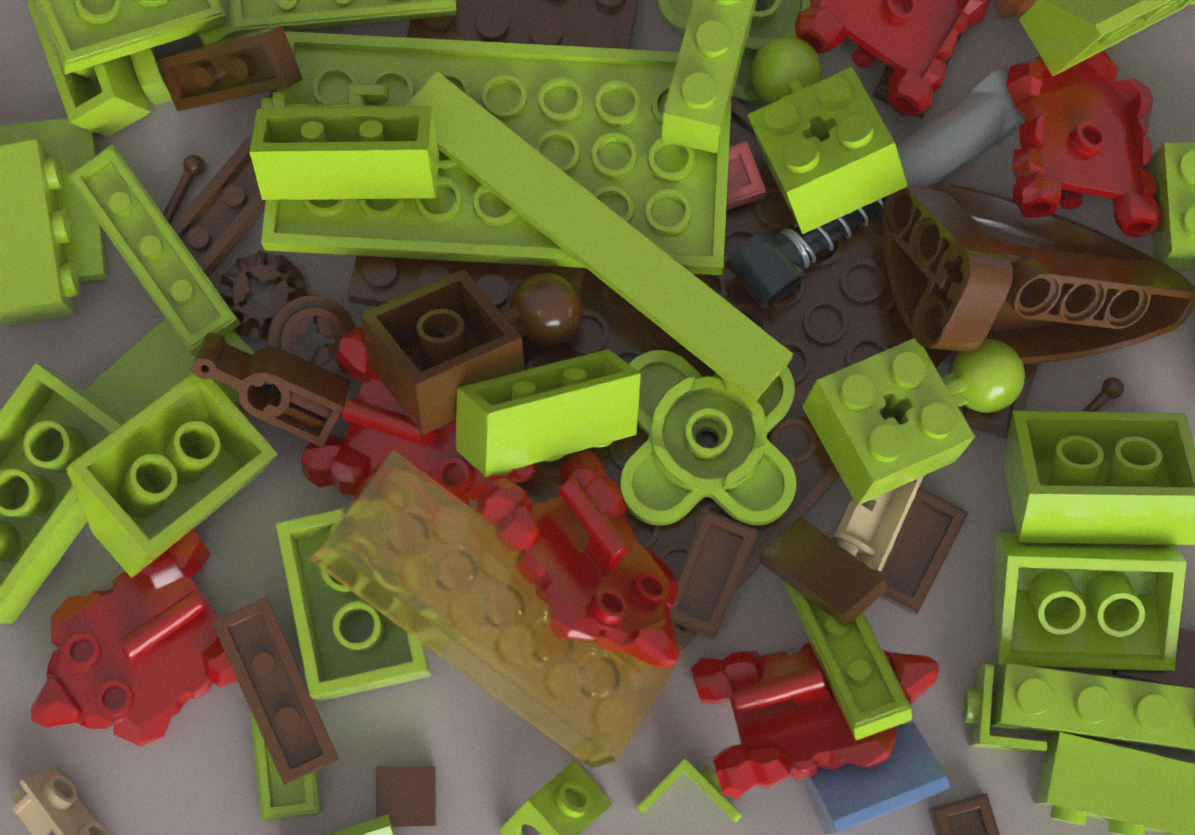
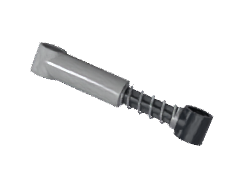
(776, 261)

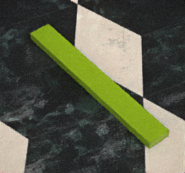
(602, 240)

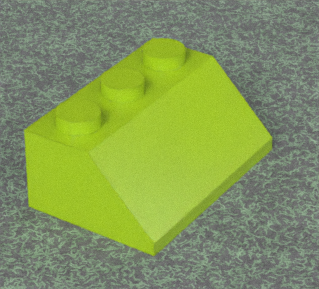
(1078, 29)
(167, 471)
(1087, 604)

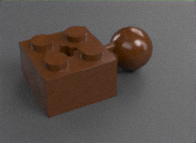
(457, 337)

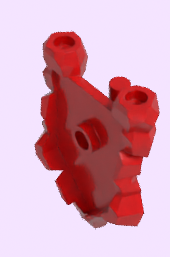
(904, 34)
(1083, 138)
(382, 426)
(588, 562)
(135, 650)
(792, 717)

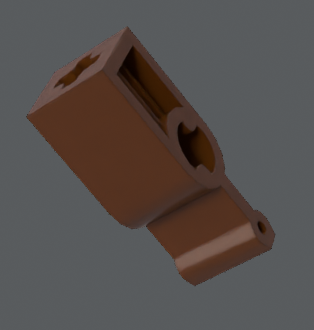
(302, 394)

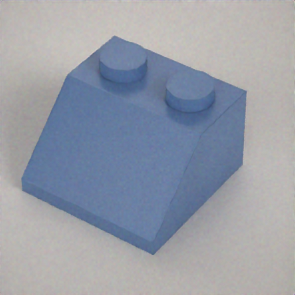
(858, 795)

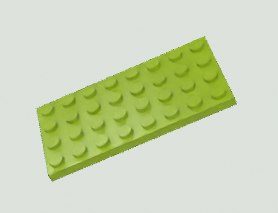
(576, 105)

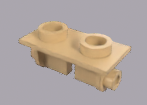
(872, 528)
(51, 804)

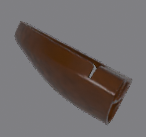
(1045, 285)

